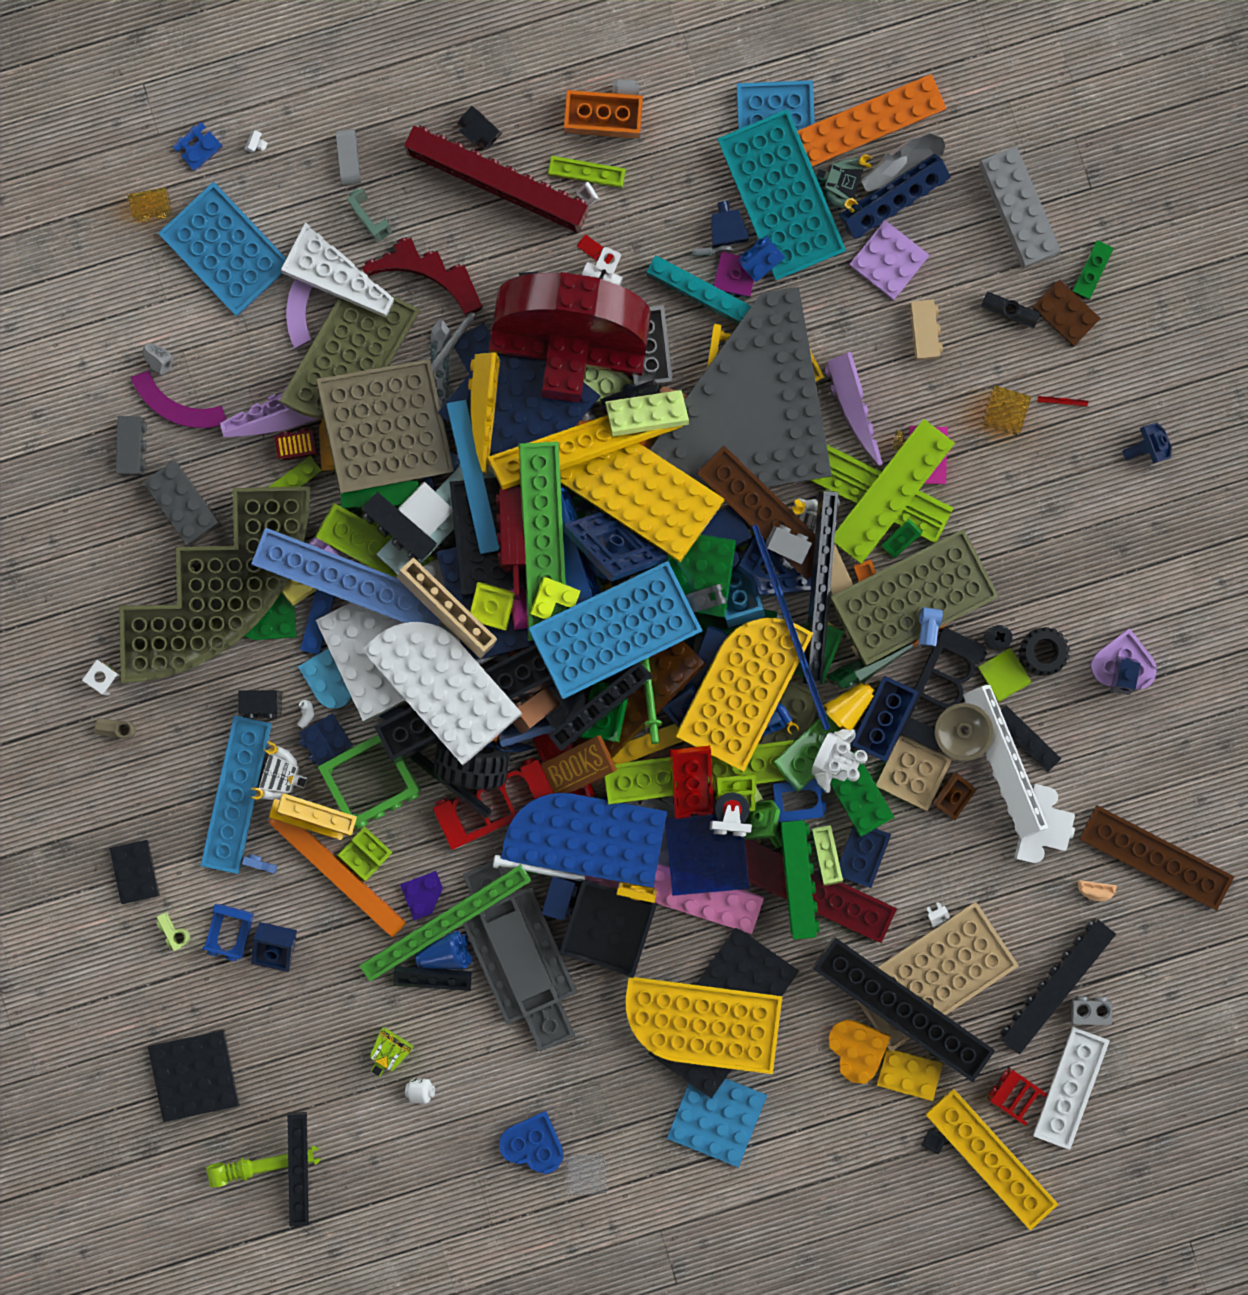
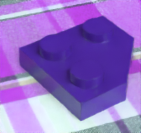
(422, 894)

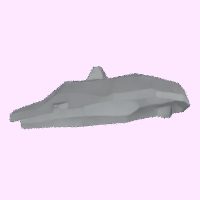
(894, 163)

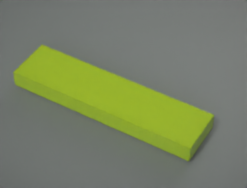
(586, 172)

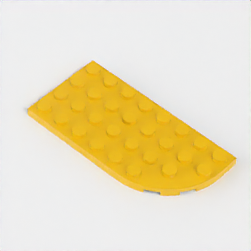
(646, 496)
(742, 690)
(704, 1024)

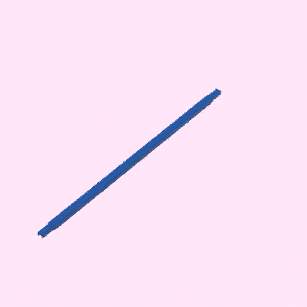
(790, 626)

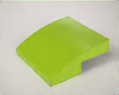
(1004, 674)
(739, 784)
(364, 854)

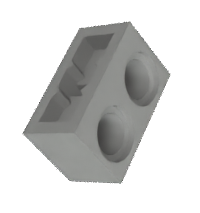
(1090, 1016)

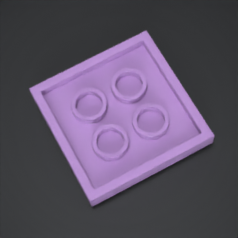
(889, 260)

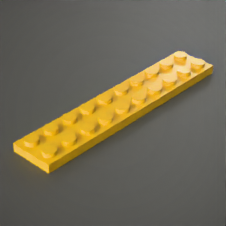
(575, 447)

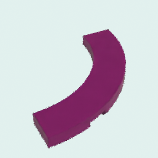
(173, 411)

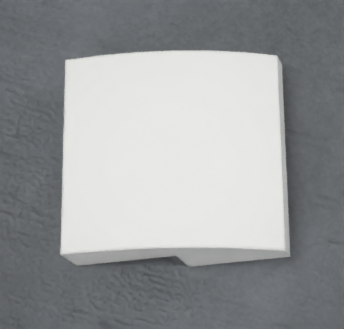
(426, 509)

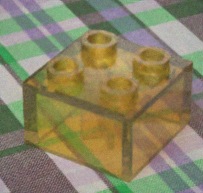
(1006, 410)

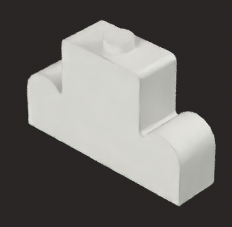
(1058, 830)

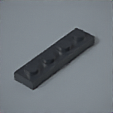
(1029, 740)
(432, 978)

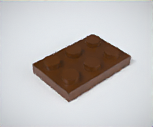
(1066, 313)

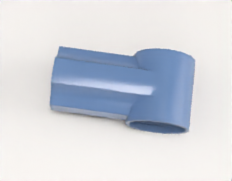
(930, 622)

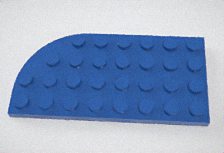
(587, 837)

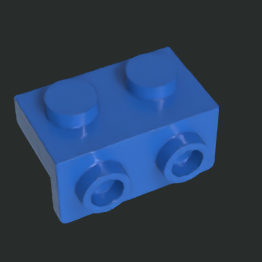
(761, 258)

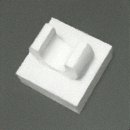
(255, 142)
(938, 916)

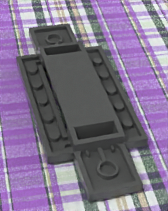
(514, 963)

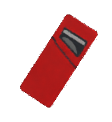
(593, 249)

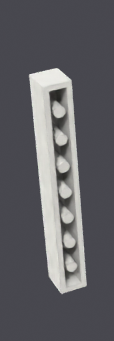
(1008, 767)

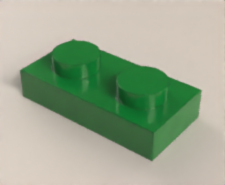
(901, 538)

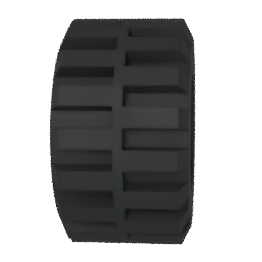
(1060, 651)

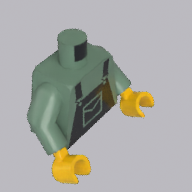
(843, 180)

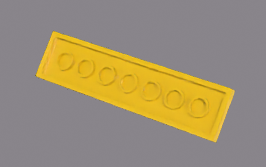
(991, 1159)

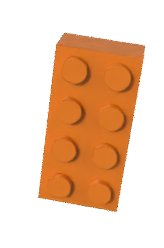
(603, 114)

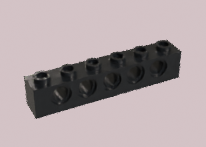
(601, 706)

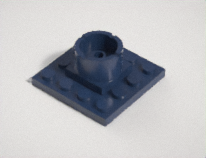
(612, 547)

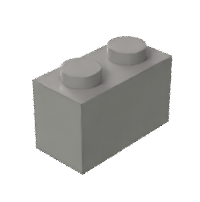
(787, 544)

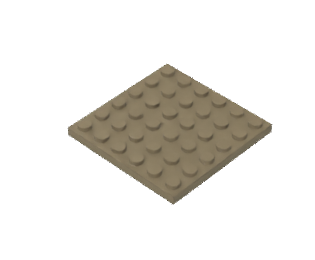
(384, 426)

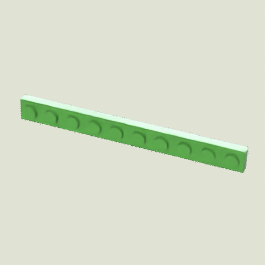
(445, 922)

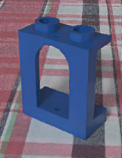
(815, 812)
(212, 940)

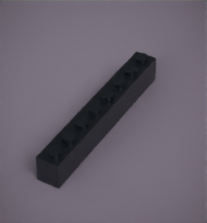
(1057, 986)

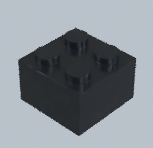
(259, 702)

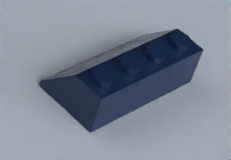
(884, 718)

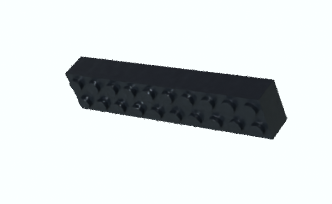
(517, 678)
(903, 1009)

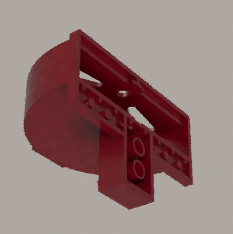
(571, 326)

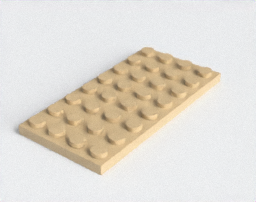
(947, 965)

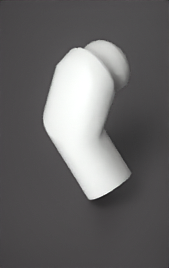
(307, 713)

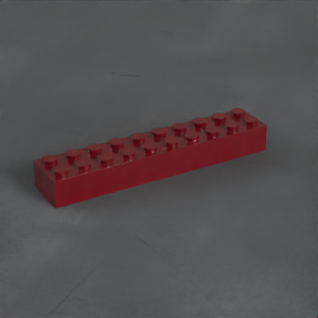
(496, 179)

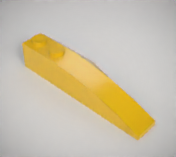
(483, 401)

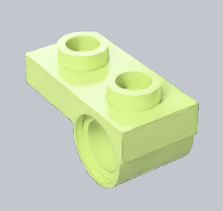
(166, 925)

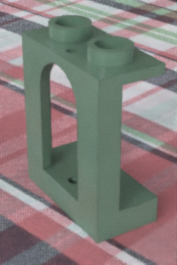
(378, 231)

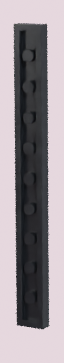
(821, 583)

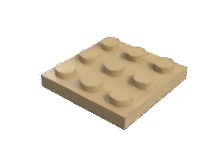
(913, 772)

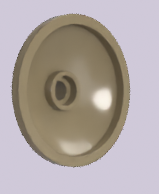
(957, 743)

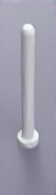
(540, 870)

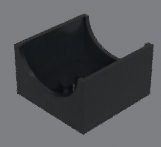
(608, 928)

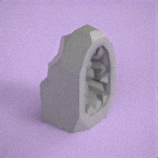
(158, 358)

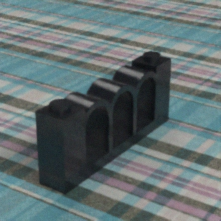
(960, 646)

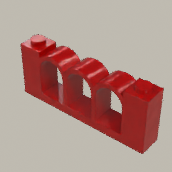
(451, 824)

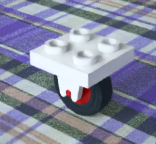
(731, 813)

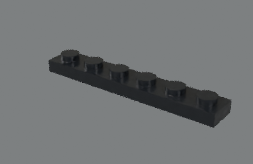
(298, 1169)

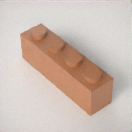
(535, 709)

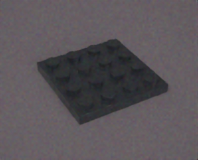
(193, 1075)

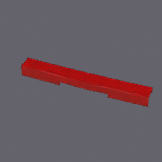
(1043, 399)

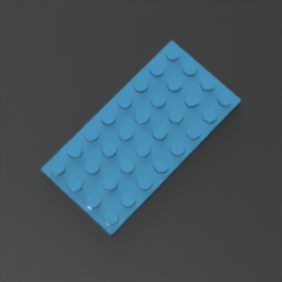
(614, 630)

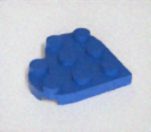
(533, 1143)

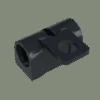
(478, 128)

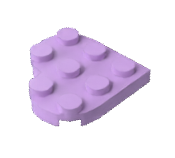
(1127, 646)

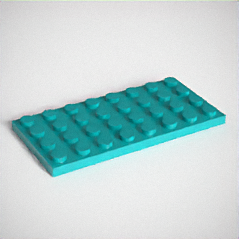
(782, 192)

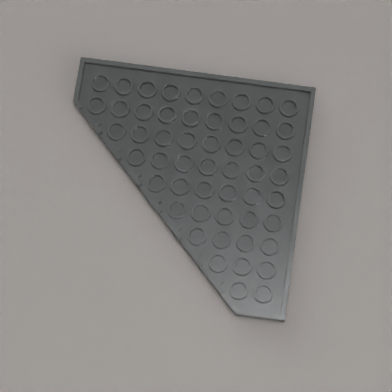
(757, 401)

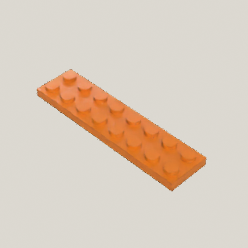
(871, 120)

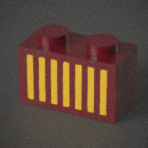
(295, 445)

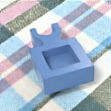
(256, 862)

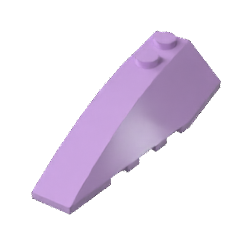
(849, 393)
(264, 419)

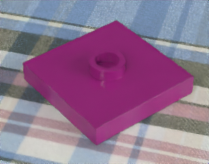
(732, 276)

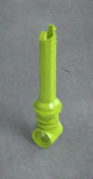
(220, 1174)

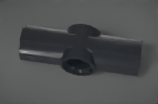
(998, 305)
(632, 390)

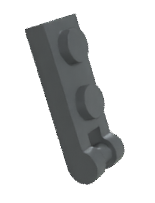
(702, 599)

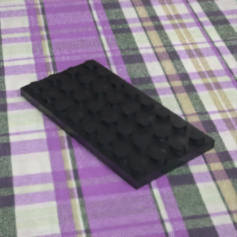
(739, 966)

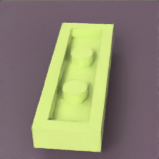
(827, 855)

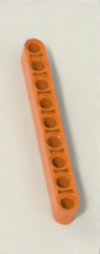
(341, 876)

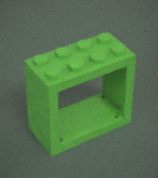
(410, 794)

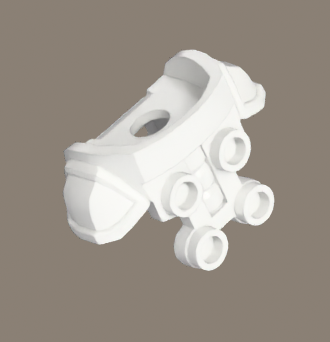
(836, 760)

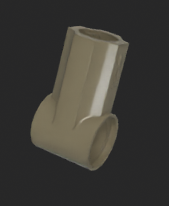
(113, 728)

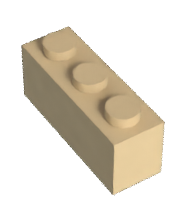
(925, 330)

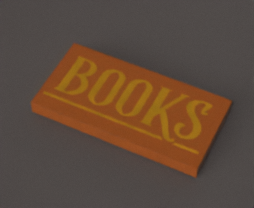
(579, 766)

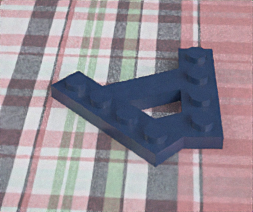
(788, 578)

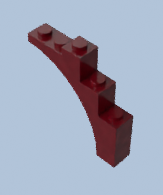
(407, 259)

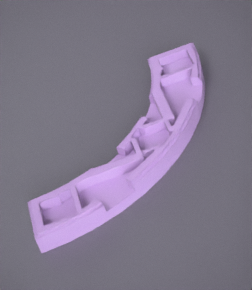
(296, 313)

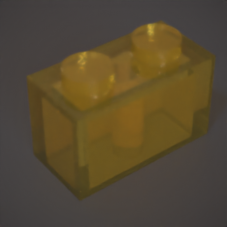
(150, 204)

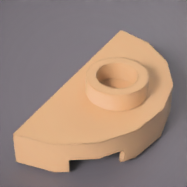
(1096, 891)

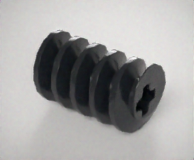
(1003, 642)

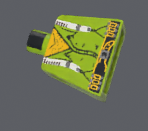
(389, 1051)

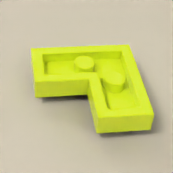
(551, 593)

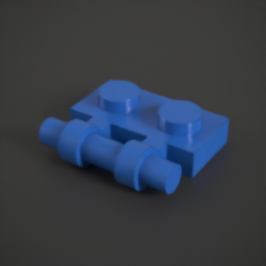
(201, 150)

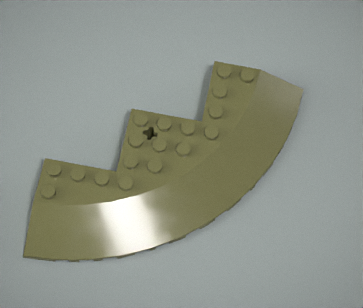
(218, 600)

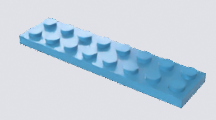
(233, 803)

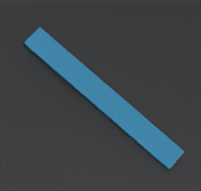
(473, 477)

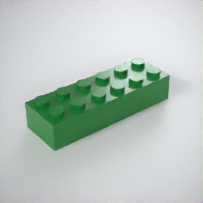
(798, 880)

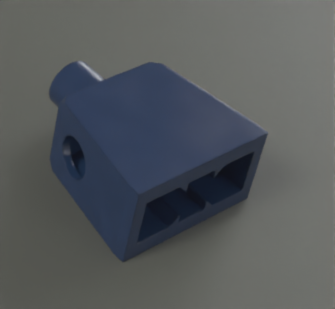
(727, 226)
(1125, 675)

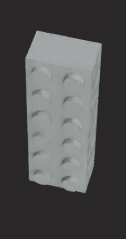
(1019, 207)

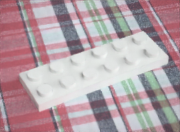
(1071, 1088)

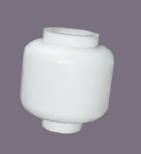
(419, 1091)

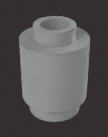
(625, 86)

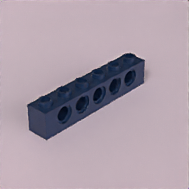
(899, 186)

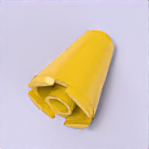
(849, 706)

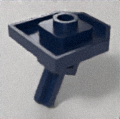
(1154, 443)

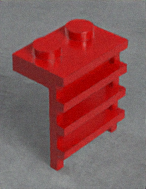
(1006, 1084)

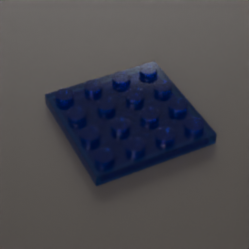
(702, 859)

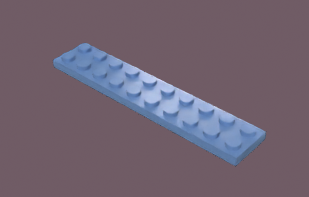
(340, 577)

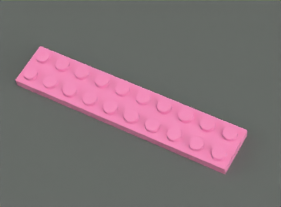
(729, 908)

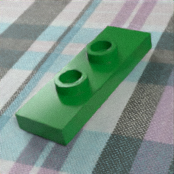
(1093, 270)

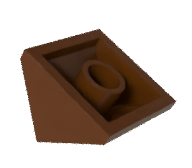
(953, 795)

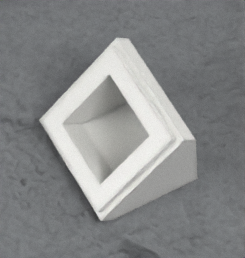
(588, 194)

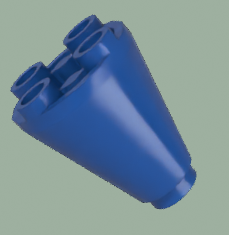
(445, 953)

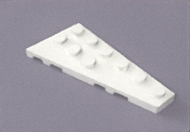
(329, 270)

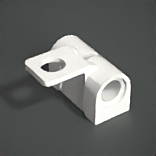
(603, 270)

